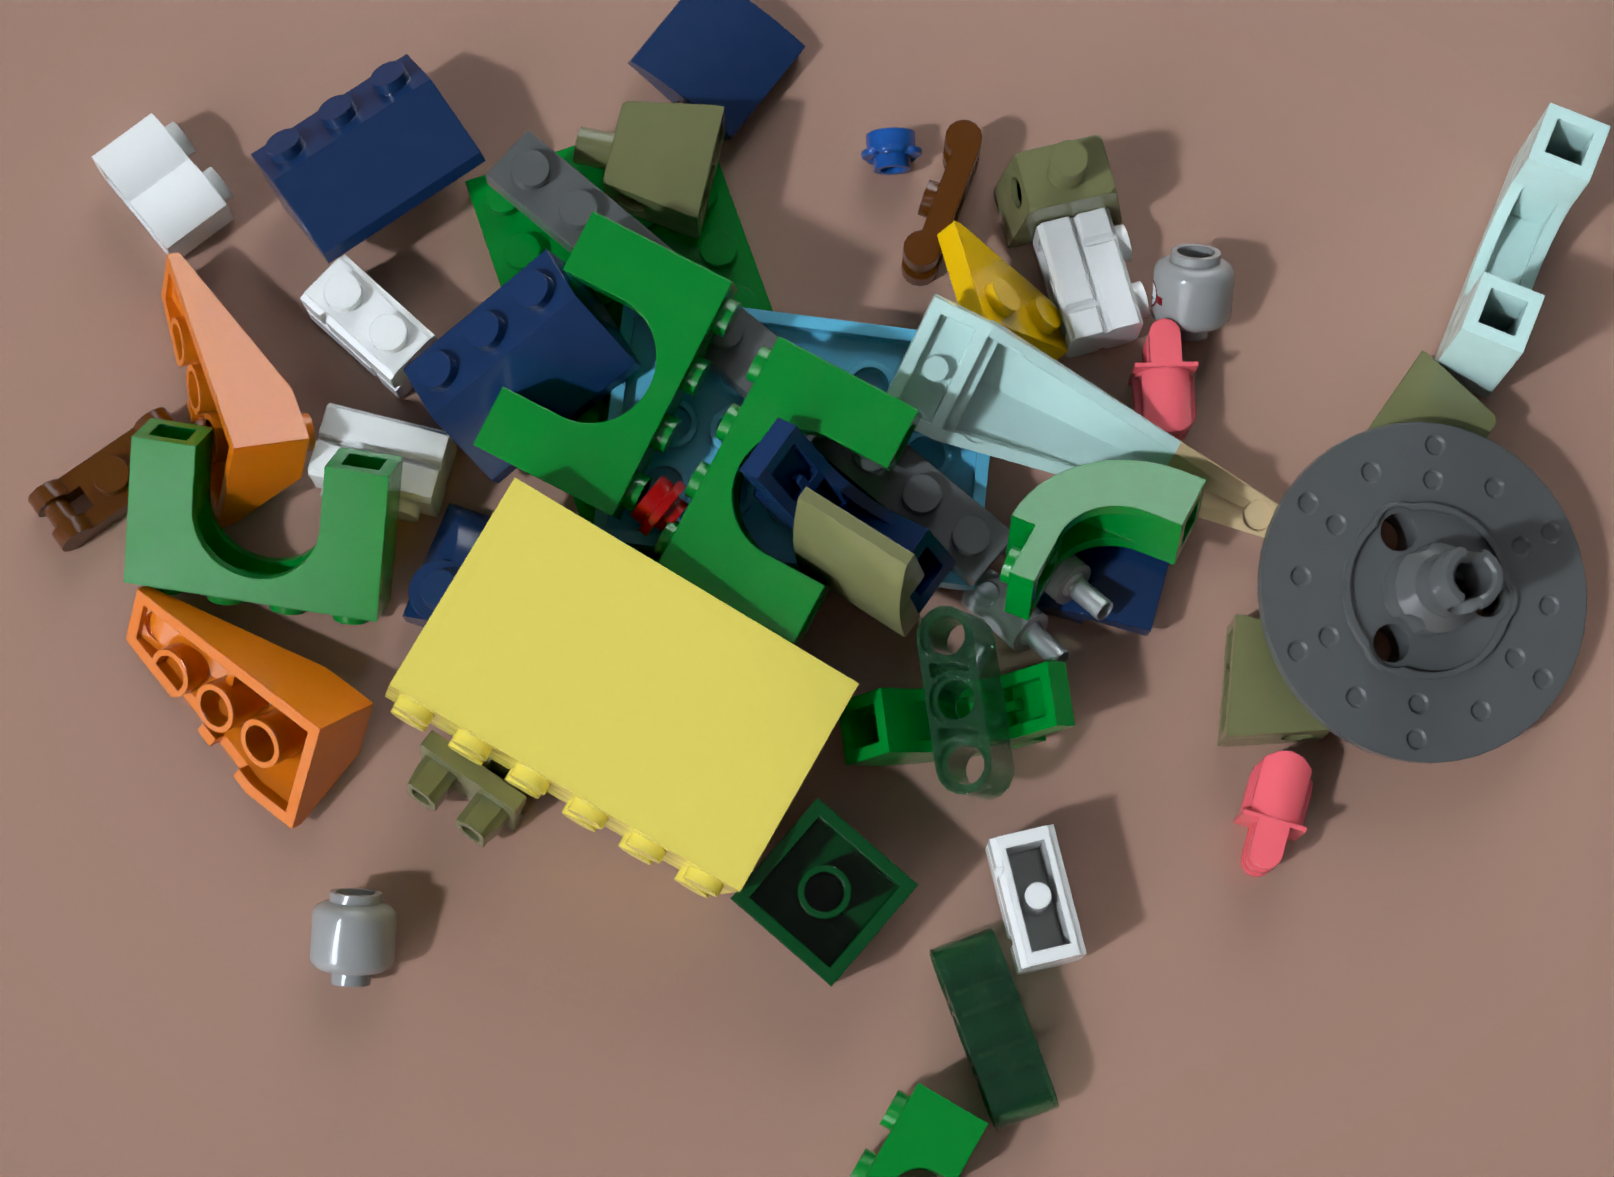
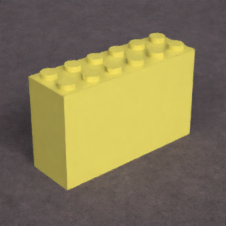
(620, 692)

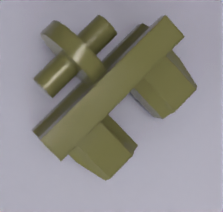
(492, 799)

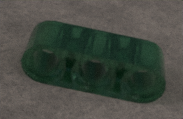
(944, 680)
(993, 1028)

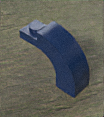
(789, 462)

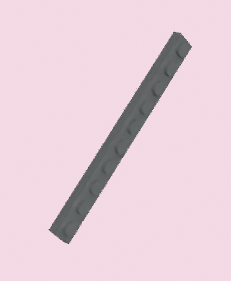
(561, 204)

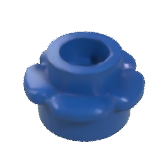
(891, 150)

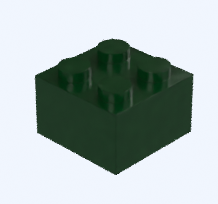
(824, 892)

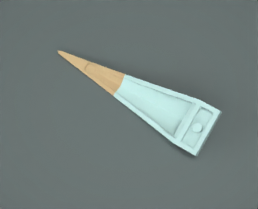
(1015, 403)

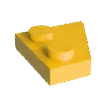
(999, 292)

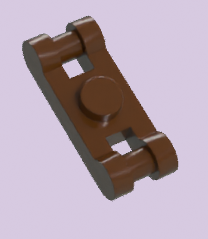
(942, 202)
(103, 480)

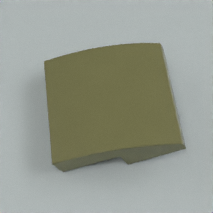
(856, 561)

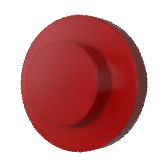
(660, 505)

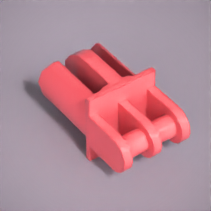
(1163, 383)
(1273, 809)

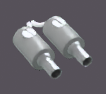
(1066, 584)

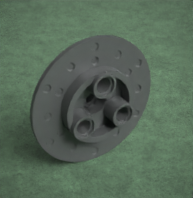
(1470, 538)

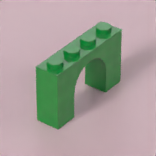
(684, 312)
(711, 539)
(182, 547)

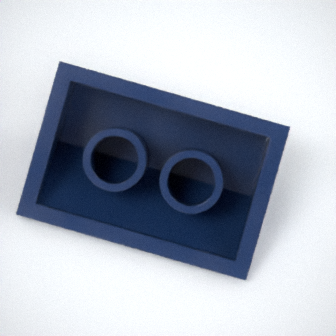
(367, 157)
(533, 337)

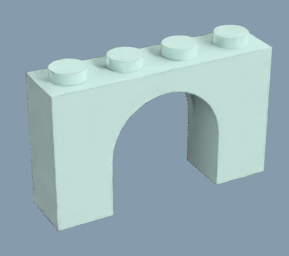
(1497, 298)

